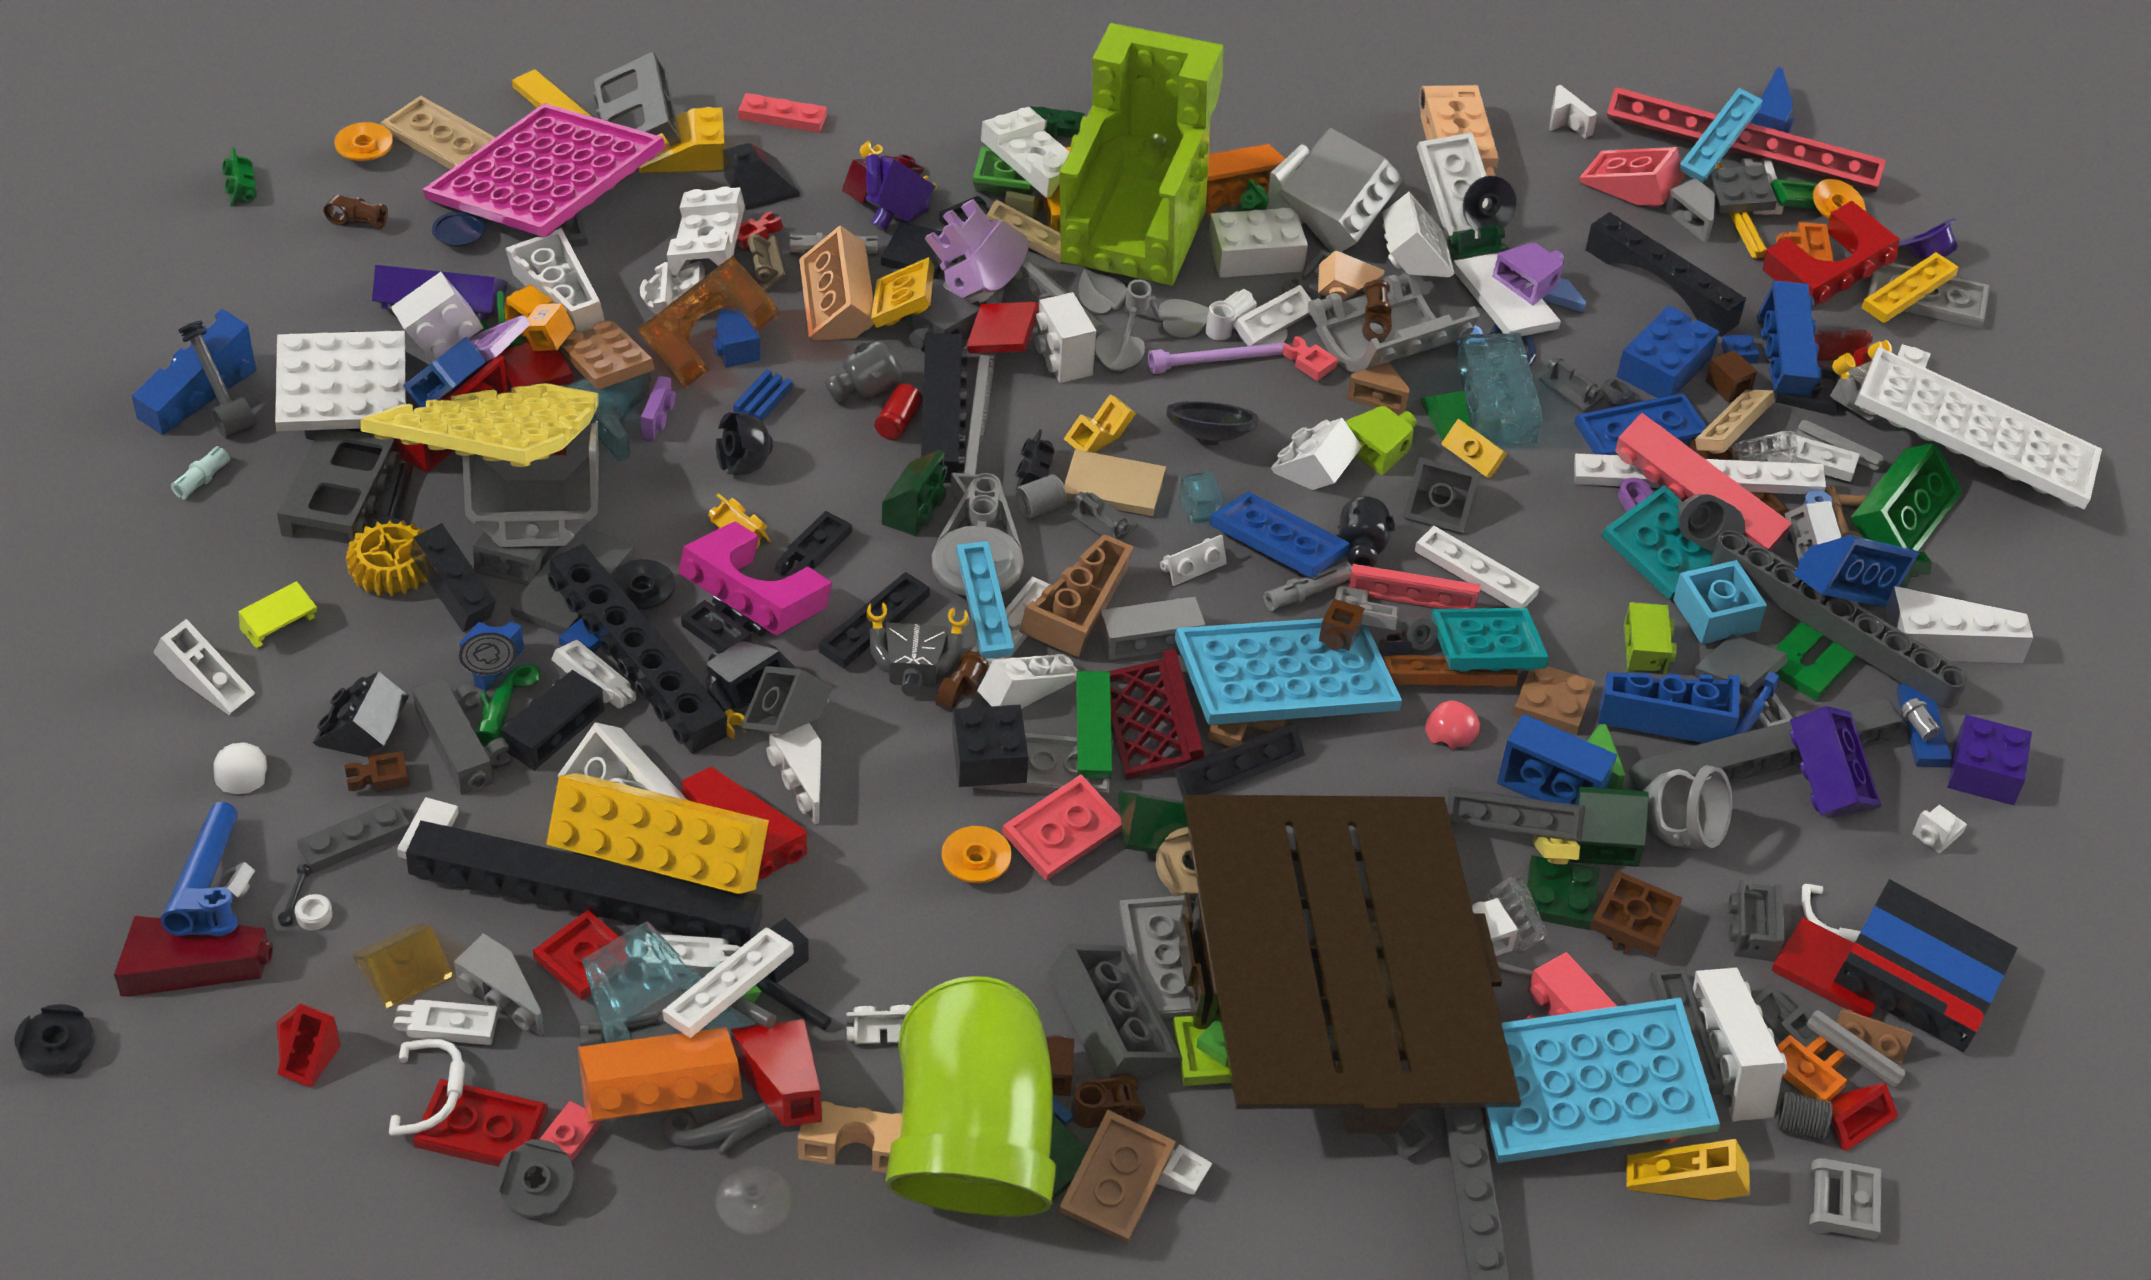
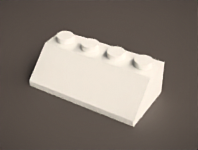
(1416, 239)
(615, 757)

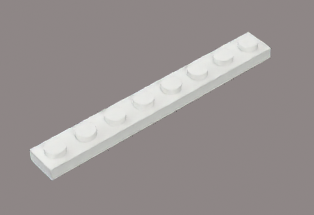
(1752, 475)

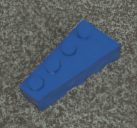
(1790, 338)
(1671, 705)

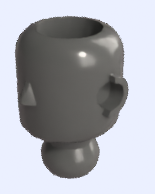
(867, 371)

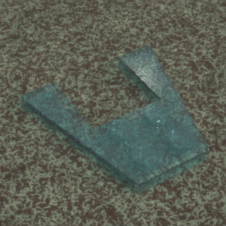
(636, 974)

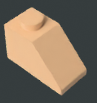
(1345, 275)

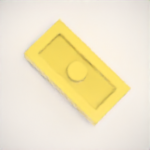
(1556, 849)

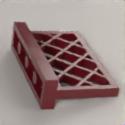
(1177, 703)

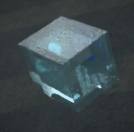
(1199, 496)

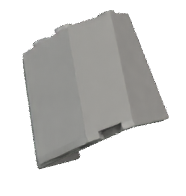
(535, 502)

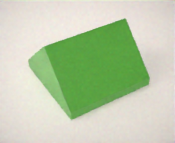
(996, 176)

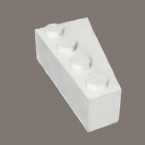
(556, 272)
(1959, 627)

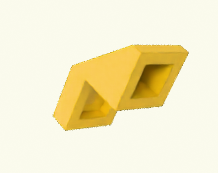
(1103, 429)

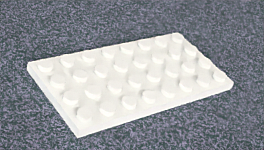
(1980, 428)

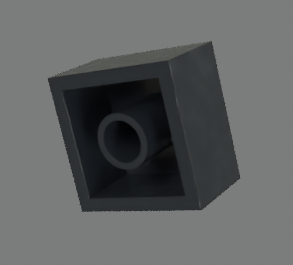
(990, 745)

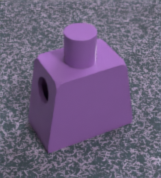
(1529, 271)

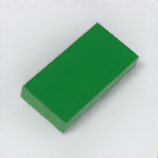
(1794, 193)

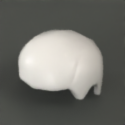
(240, 768)

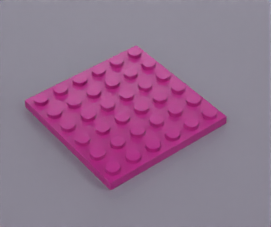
(544, 169)

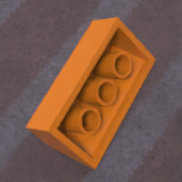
(659, 1074)

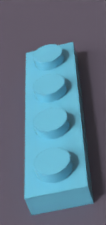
(1720, 135)
(985, 599)

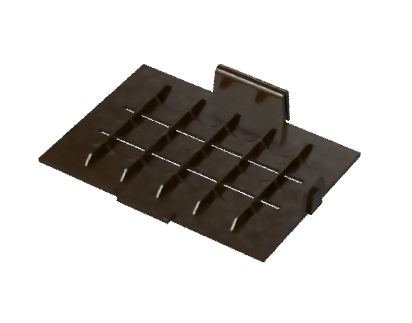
(1256, 963)

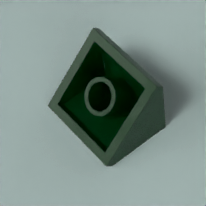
(1149, 820)

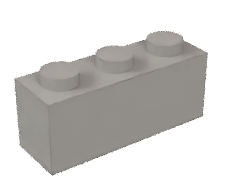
(1146, 626)

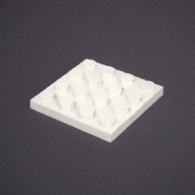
(337, 378)

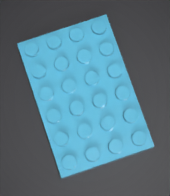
(1283, 672)
(1602, 1081)

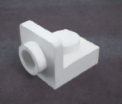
(1938, 828)

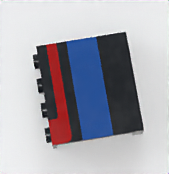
(1926, 965)

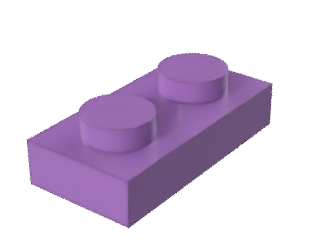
(656, 409)

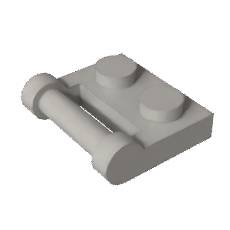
(1859, 1199)

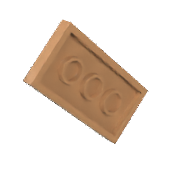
(606, 355)

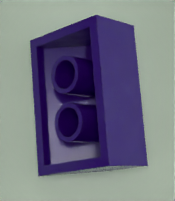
(1834, 762)

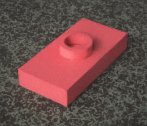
(571, 1130)

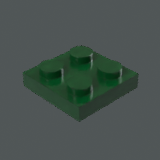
(1563, 892)

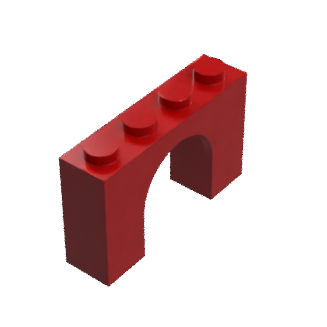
(1854, 229)

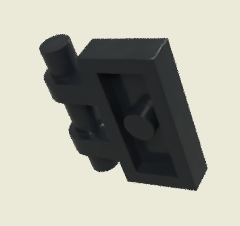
(715, 626)

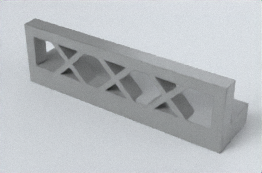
(1038, 285)

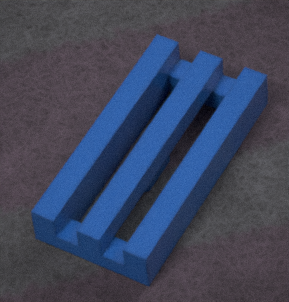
(758, 393)

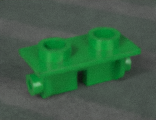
(239, 178)
(1253, 198)

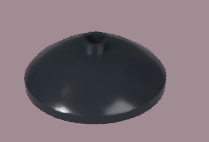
(1211, 420)

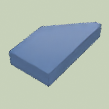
(1566, 296)

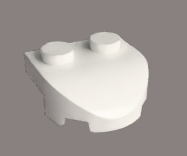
(666, 288)

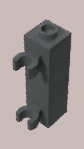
(454, 736)

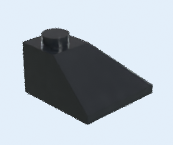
(758, 176)

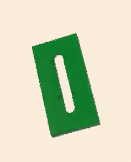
(1825, 671)

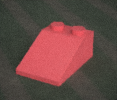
(1636, 174)

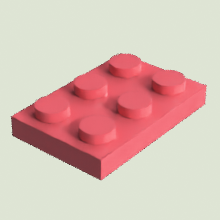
(1063, 827)

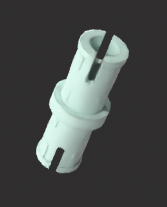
(200, 472)

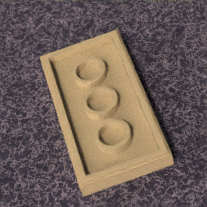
(436, 132)

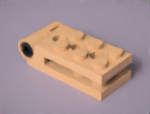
(1458, 111)

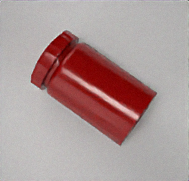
(898, 412)

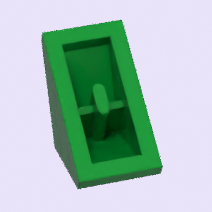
(1445, 410)

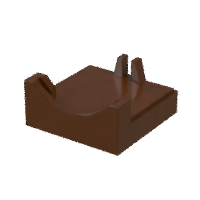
(1636, 914)

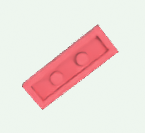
(782, 112)

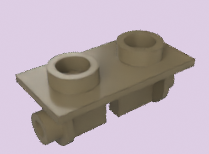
(766, 260)

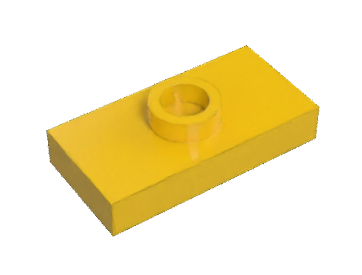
(1474, 448)

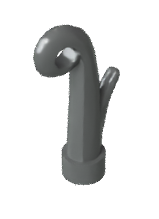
(731, 1127)

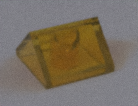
(404, 963)

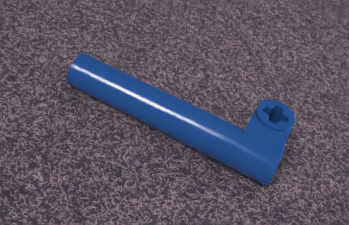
(193, 904)

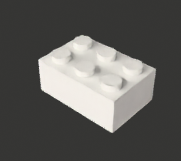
(1257, 242)

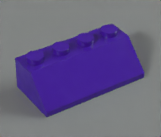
(395, 283)

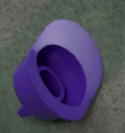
(1937, 239)

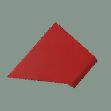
(306, 1043)

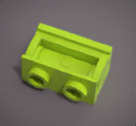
(1649, 637)

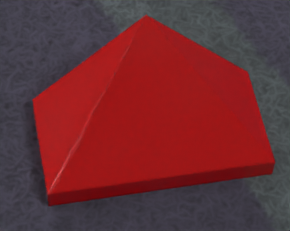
(1861, 1113)

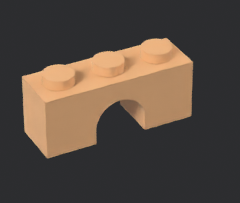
(847, 1125)

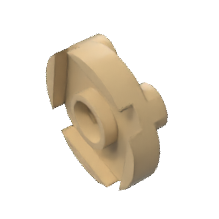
(1171, 867)

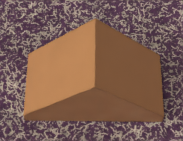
(1379, 387)

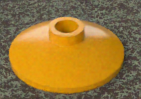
(363, 141)
(1832, 194)
(976, 854)

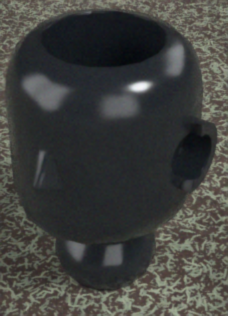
(1367, 528)

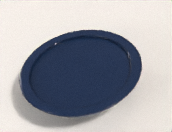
(458, 228)

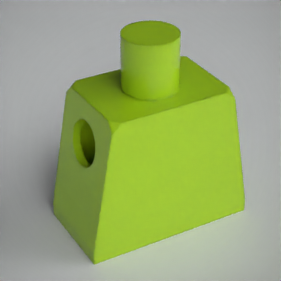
(1383, 436)

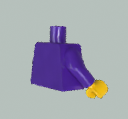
(894, 188)

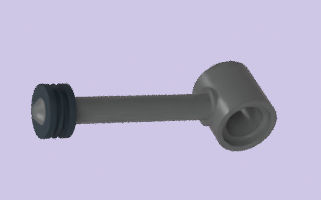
(231, 414)

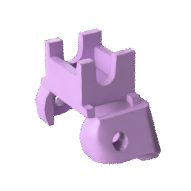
(990, 247)

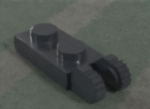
(814, 543)

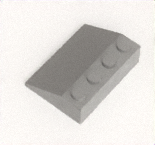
(1340, 189)

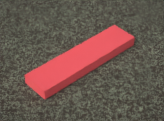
(1414, 588)

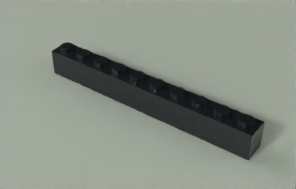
(581, 884)

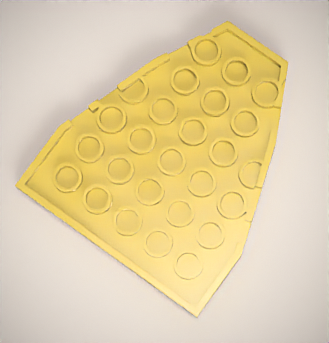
(499, 427)

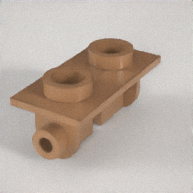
(1881, 1036)

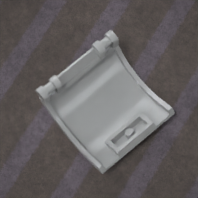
(1412, 329)

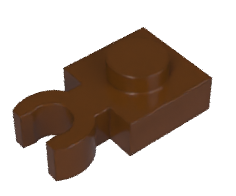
(383, 772)

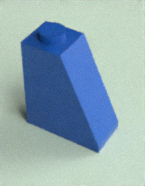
(445, 372)

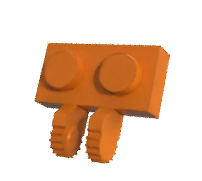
(1812, 239)
(1809, 1072)

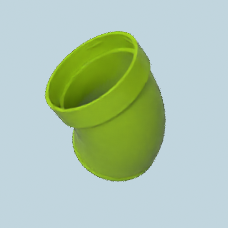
(974, 1102)

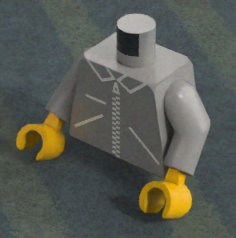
(1852, 379)

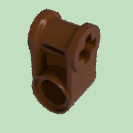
(1104, 1096)

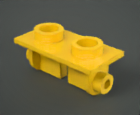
(733, 511)

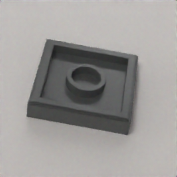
(1742, 658)

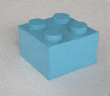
(1719, 602)

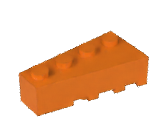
(1232, 170)

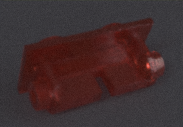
(1833, 346)

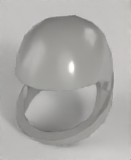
(1690, 809)

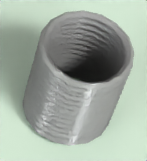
(1041, 496)

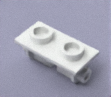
(1195, 560)
(870, 1022)

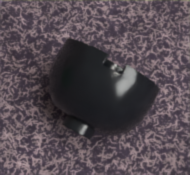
(743, 443)

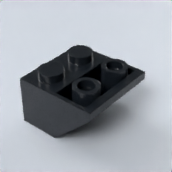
(361, 716)

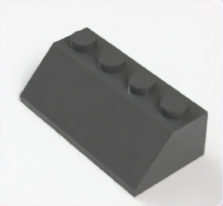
(1112, 1011)

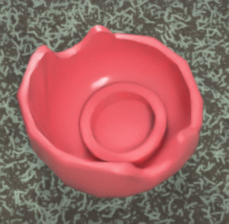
(1453, 724)

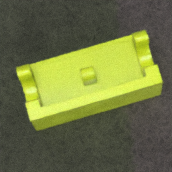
(275, 612)

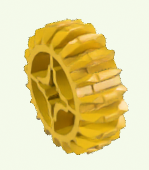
(382, 559)

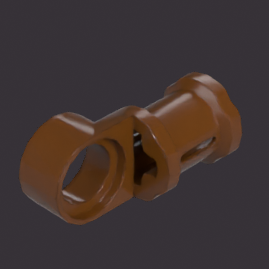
(355, 211)
(1377, 309)
(962, 681)

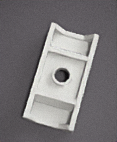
(1026, 147)
(707, 226)

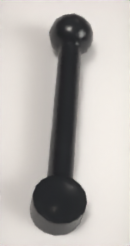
(285, 918)

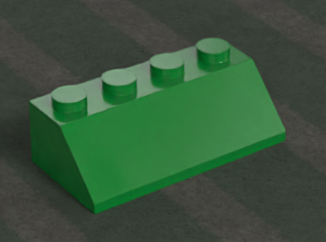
(1909, 499)

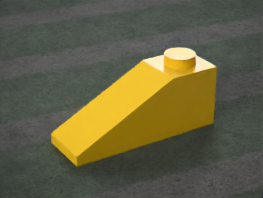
(1691, 1171)

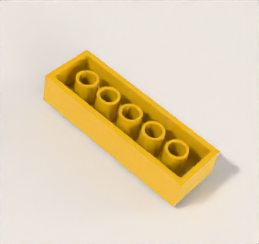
(657, 833)

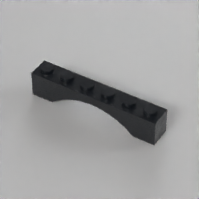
(1707, 297)

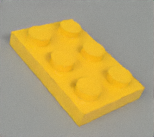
(903, 293)

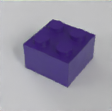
(1990, 760)

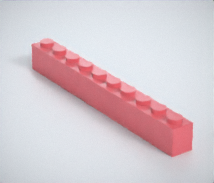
(1753, 142)

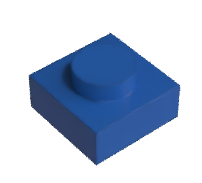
(1743, 345)

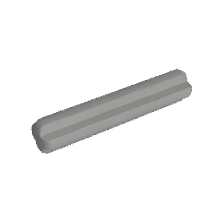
(1867, 457)
(1856, 1048)

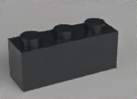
(452, 577)
(553, 719)

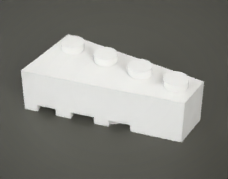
(1741, 1043)

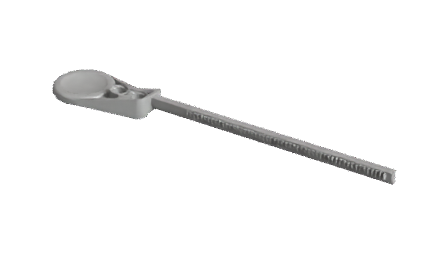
(979, 500)

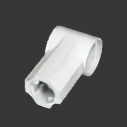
(1224, 314)

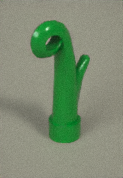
(496, 708)

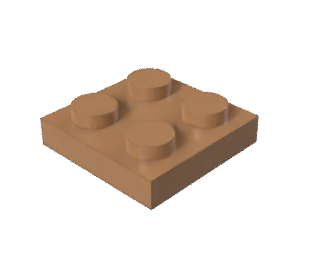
(1555, 698)

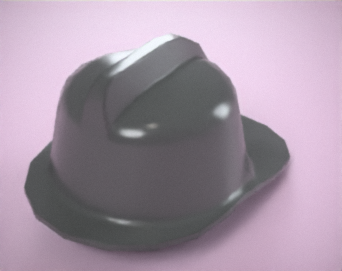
(1705, 517)

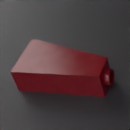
(167, 962)

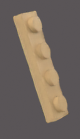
(1734, 420)

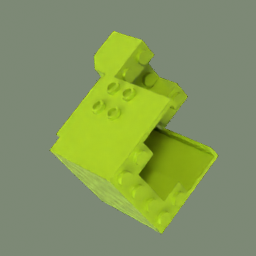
(1141, 155)

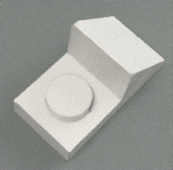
(1572, 112)

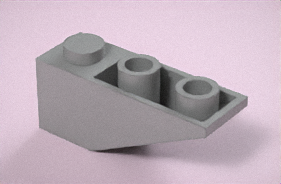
(496, 978)

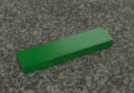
(1093, 724)

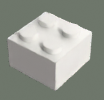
(436, 316)
(1065, 337)

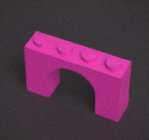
(775, 605)

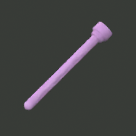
(1161, 361)

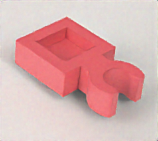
(1312, 361)

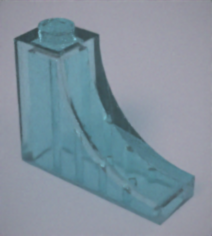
(613, 407)

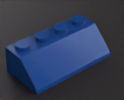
(1855, 569)

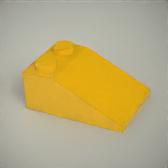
(700, 144)

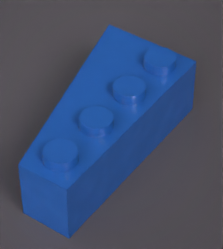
(184, 386)

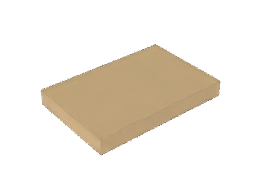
(1118, 481)

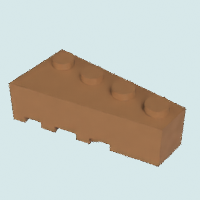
(1072, 605)

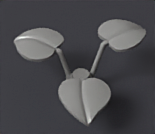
(1121, 351)

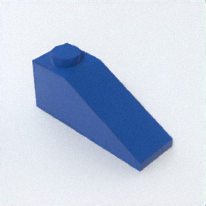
(1776, 105)
(735, 339)

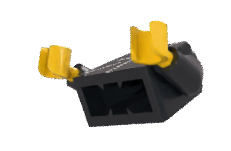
(736, 676)

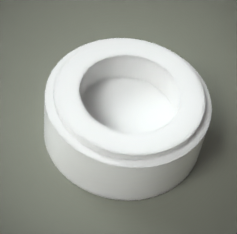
(313, 912)

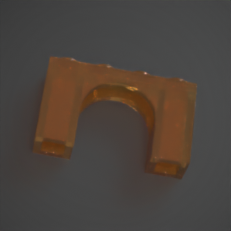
(724, 287)

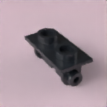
(1036, 461)

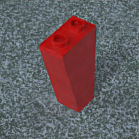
(784, 839)
(780, 1069)

